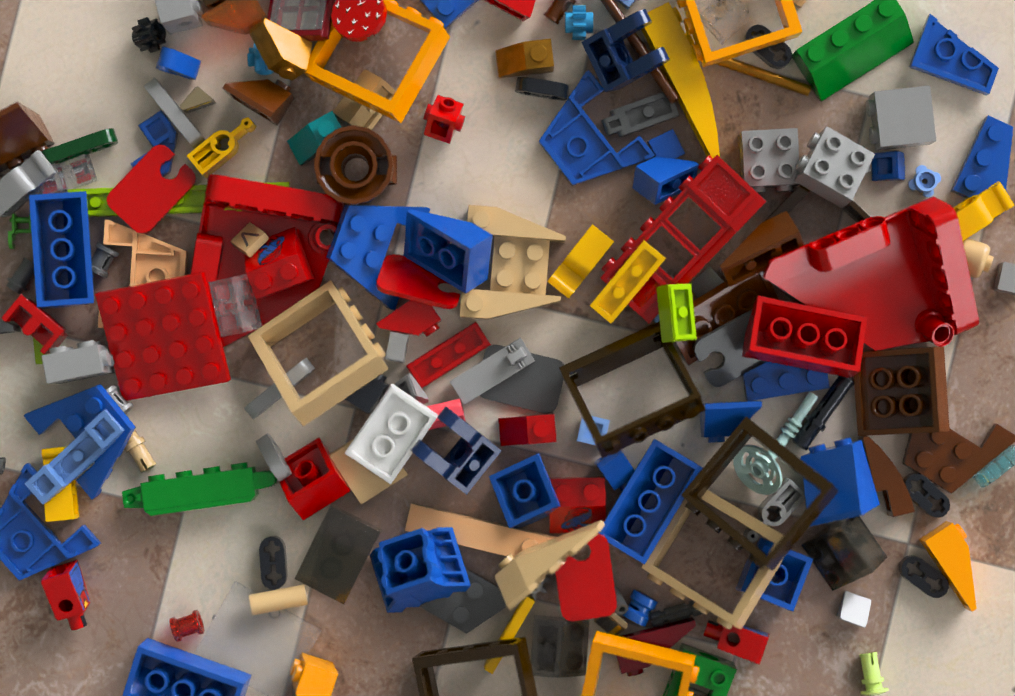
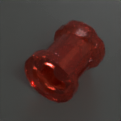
(186, 625)

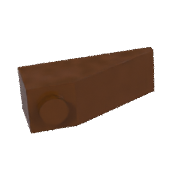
(766, 242)

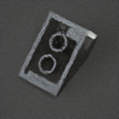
(338, 554)

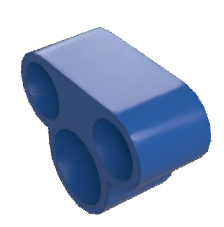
(178, 63)

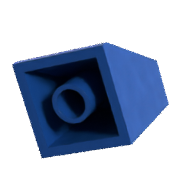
(849, 472)

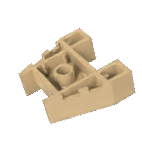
(517, 265)

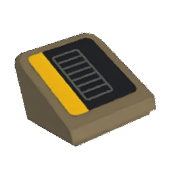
(196, 100)
(612, 624)

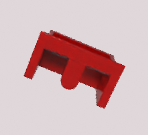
(36, 323)

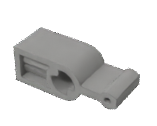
(23, 181)
(786, 500)

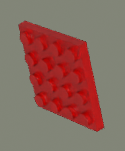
(163, 336)

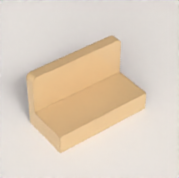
(357, 114)

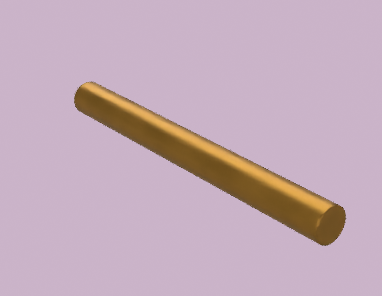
(766, 76)

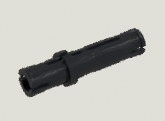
(821, 414)

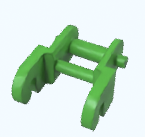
(11, 234)

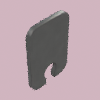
(730, 342)
(531, 388)

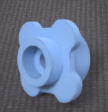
(931, 177)

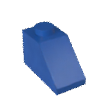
(661, 177)
(615, 469)

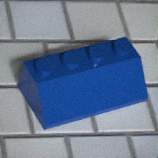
(61, 249)
(649, 501)
(174, 672)

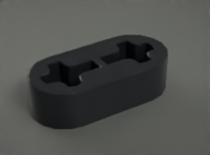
(767, 55)
(541, 88)
(930, 490)
(266, 563)
(919, 581)

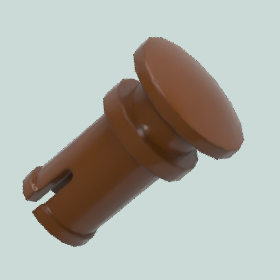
(558, 9)

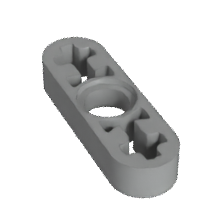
(174, 113)
(272, 393)

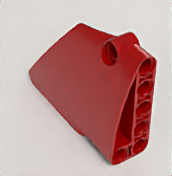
(273, 211)
(893, 269)

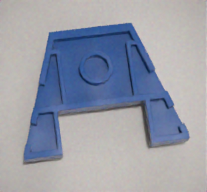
(578, 144)
(363, 242)
(76, 414)
(25, 539)

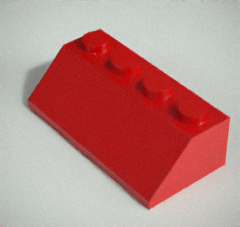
(805, 337)

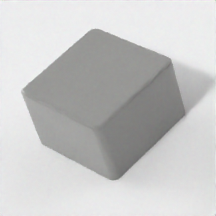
(1005, 278)
(397, 347)

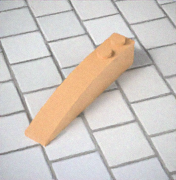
(475, 532)

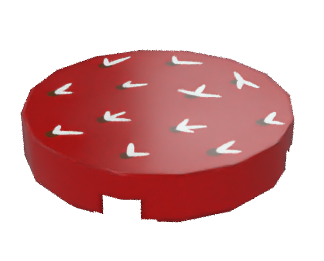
(358, 18)

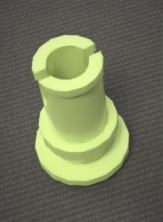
(871, 675)

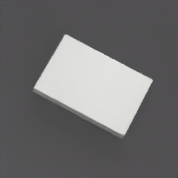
(391, 433)

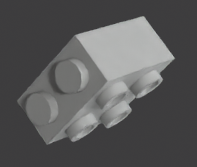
(901, 118)
(769, 159)
(833, 167)
(71, 364)

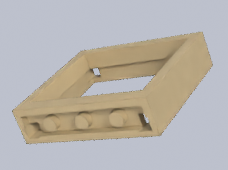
(340, 385)
(704, 605)

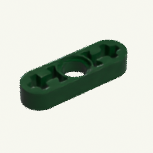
(84, 145)

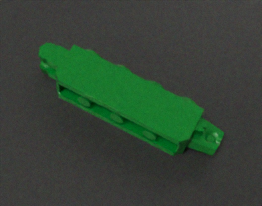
(198, 491)

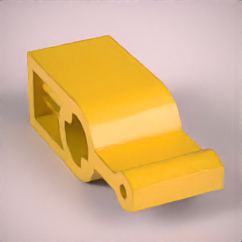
(209, 158)
(981, 209)
(580, 261)
(65, 504)

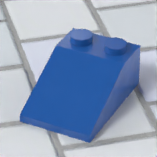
(448, 248)

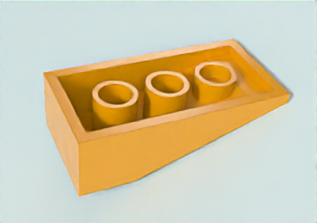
(312, 676)

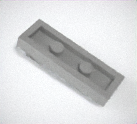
(492, 371)

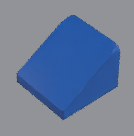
(888, 166)

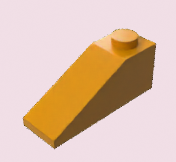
(952, 557)

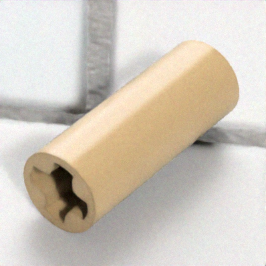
(278, 599)

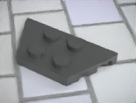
(469, 608)

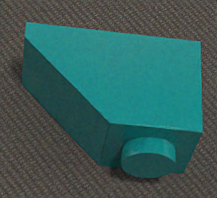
(308, 139)

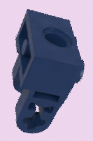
(612, 59)
(467, 458)

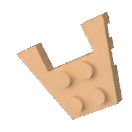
(150, 258)

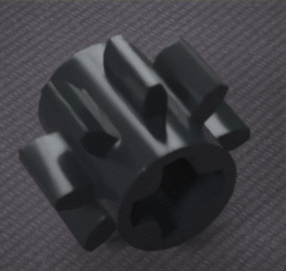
(148, 35)

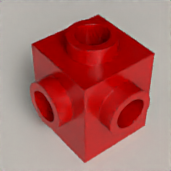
(443, 119)

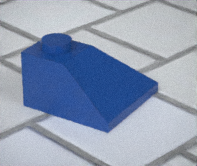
(723, 418)

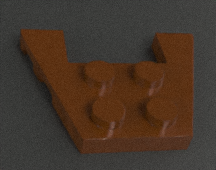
(952, 459)

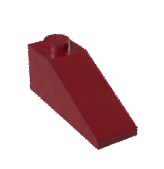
(662, 636)

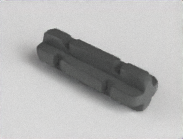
(673, 614)

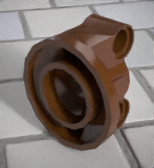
(348, 144)

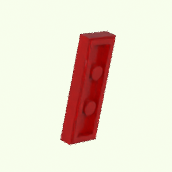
(448, 355)

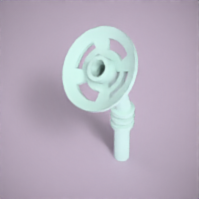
(767, 461)

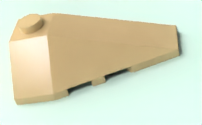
(529, 567)

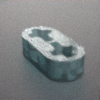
(996, 467)

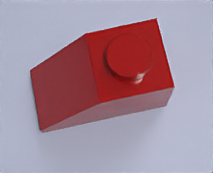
(412, 319)
(527, 430)

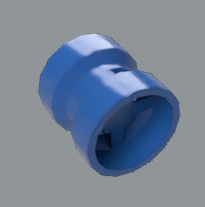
(644, 604)

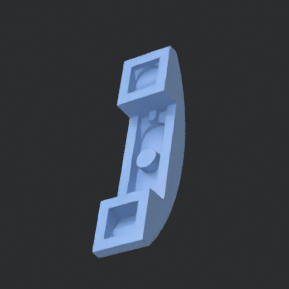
(75, 457)

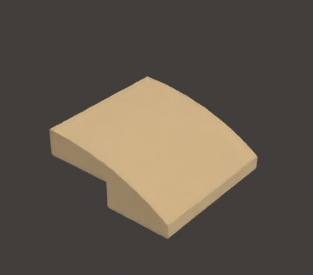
(360, 479)

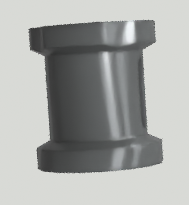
(102, 259)

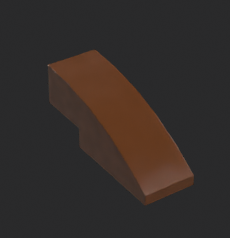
(887, 479)

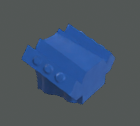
(419, 568)

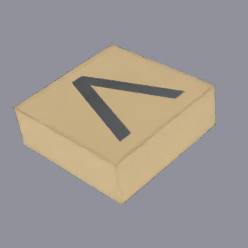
(249, 240)

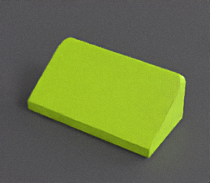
(676, 313)

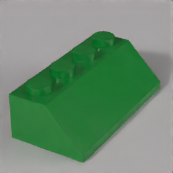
(853, 47)

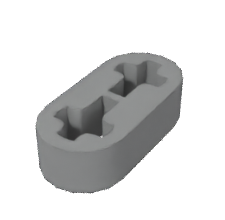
(273, 457)

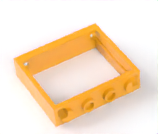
(702, 50)
(413, 80)
(638, 651)

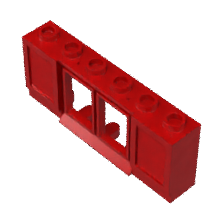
(721, 196)

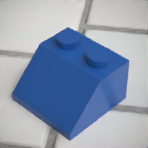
(524, 492)
(786, 582)

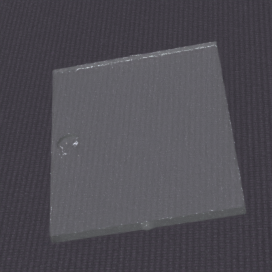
(257, 643)

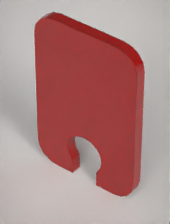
(145, 194)
(412, 282)
(587, 585)

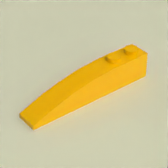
(684, 74)

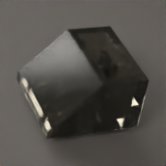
(844, 552)
(559, 647)

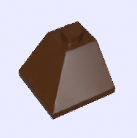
(263, 97)

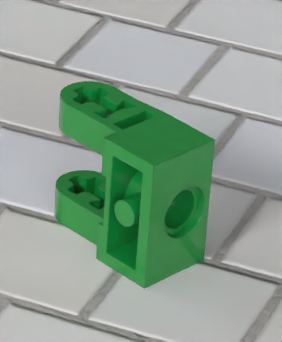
(713, 673)

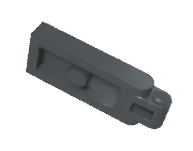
(640, 115)

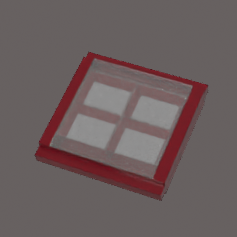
(303, 17)

